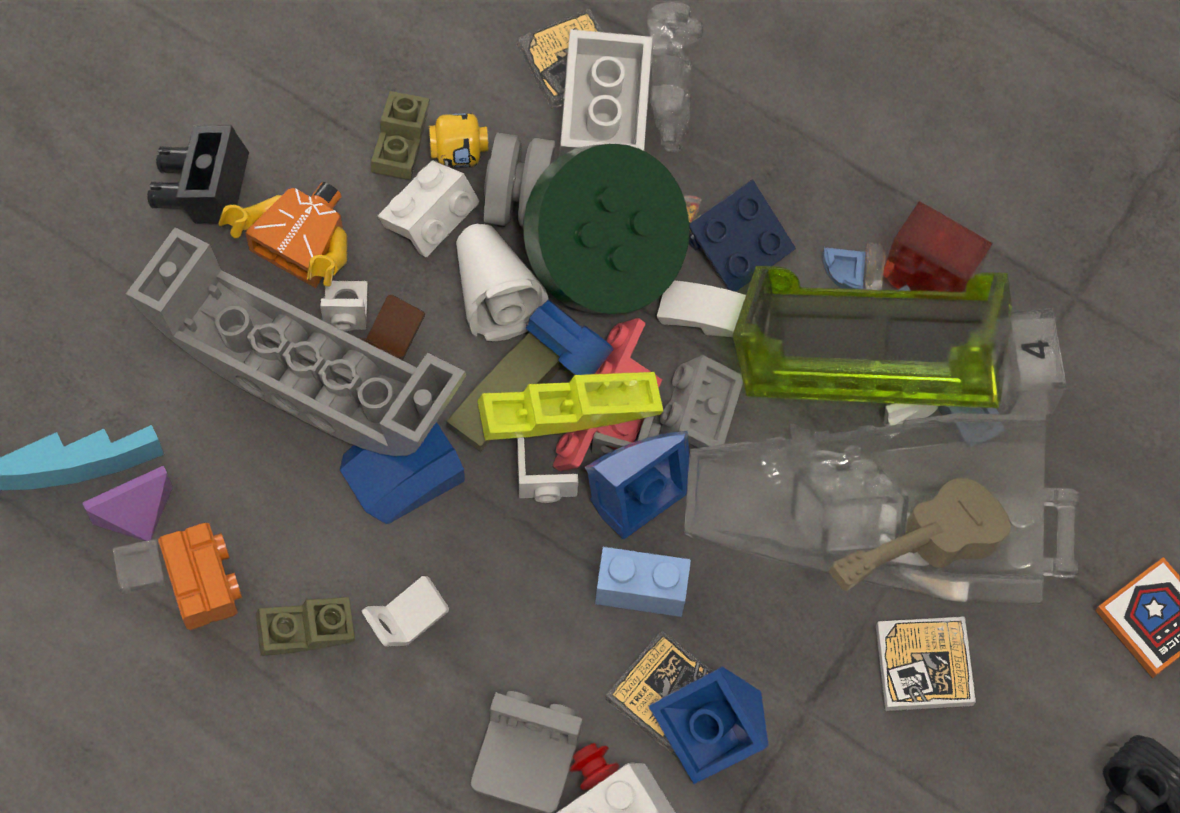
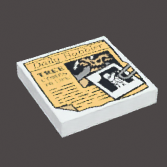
(925, 663)

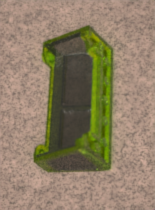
(874, 342)

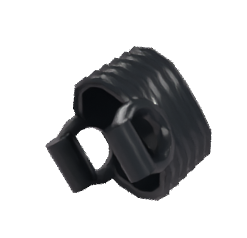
(1146, 774)

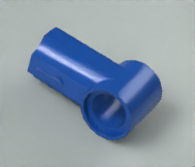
(578, 346)

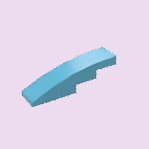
(52, 464)

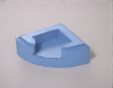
(845, 267)

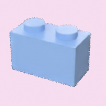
(642, 581)

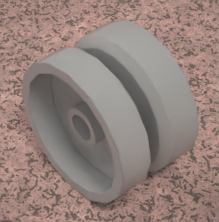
(512, 180)

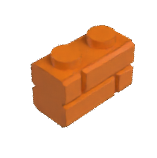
(199, 576)

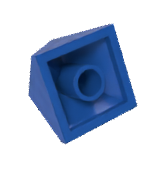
(713, 722)

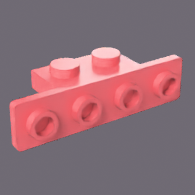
(575, 444)

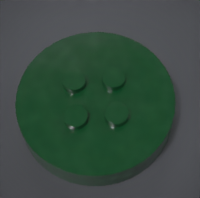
(606, 228)

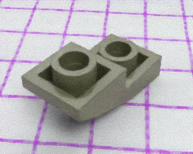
(400, 135)
(305, 627)

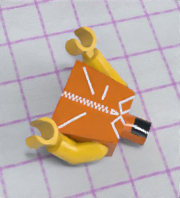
(295, 232)

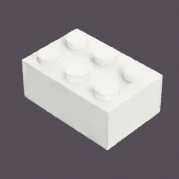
(605, 90)

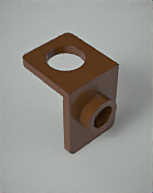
(395, 327)

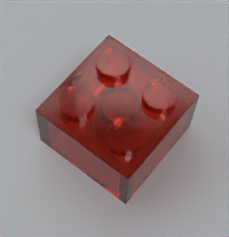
(934, 253)

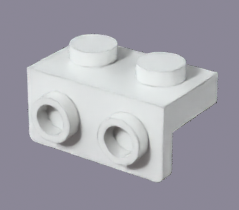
(430, 206)

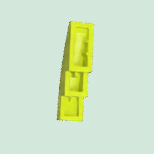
(570, 407)

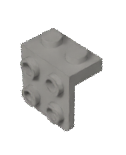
(526, 752)

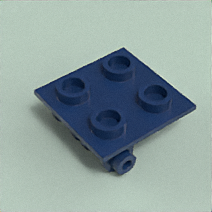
(740, 236)

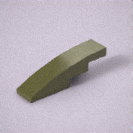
(525, 364)

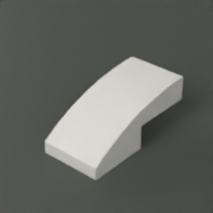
(701, 306)

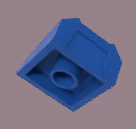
(639, 480)
(399, 484)

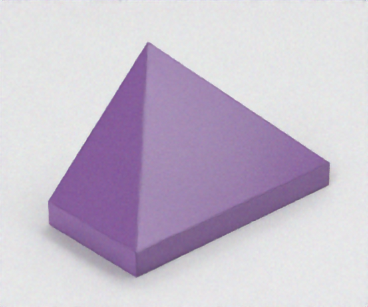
(133, 506)

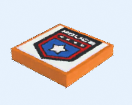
(1148, 617)

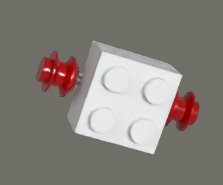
(615, 790)

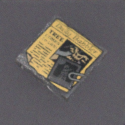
(547, 53)
(653, 675)

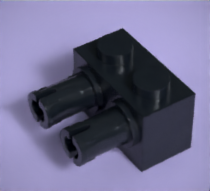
(210, 174)

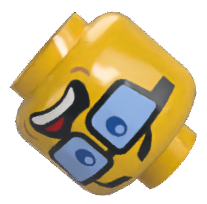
(458, 140)

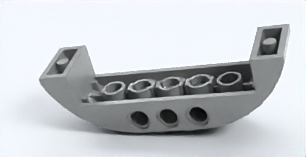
(290, 354)

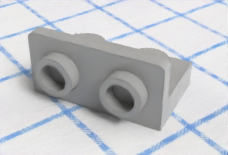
(702, 401)

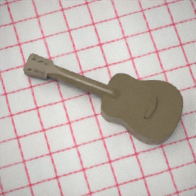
(955, 525)

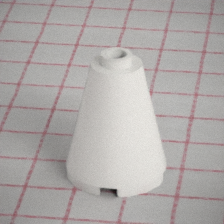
(495, 285)

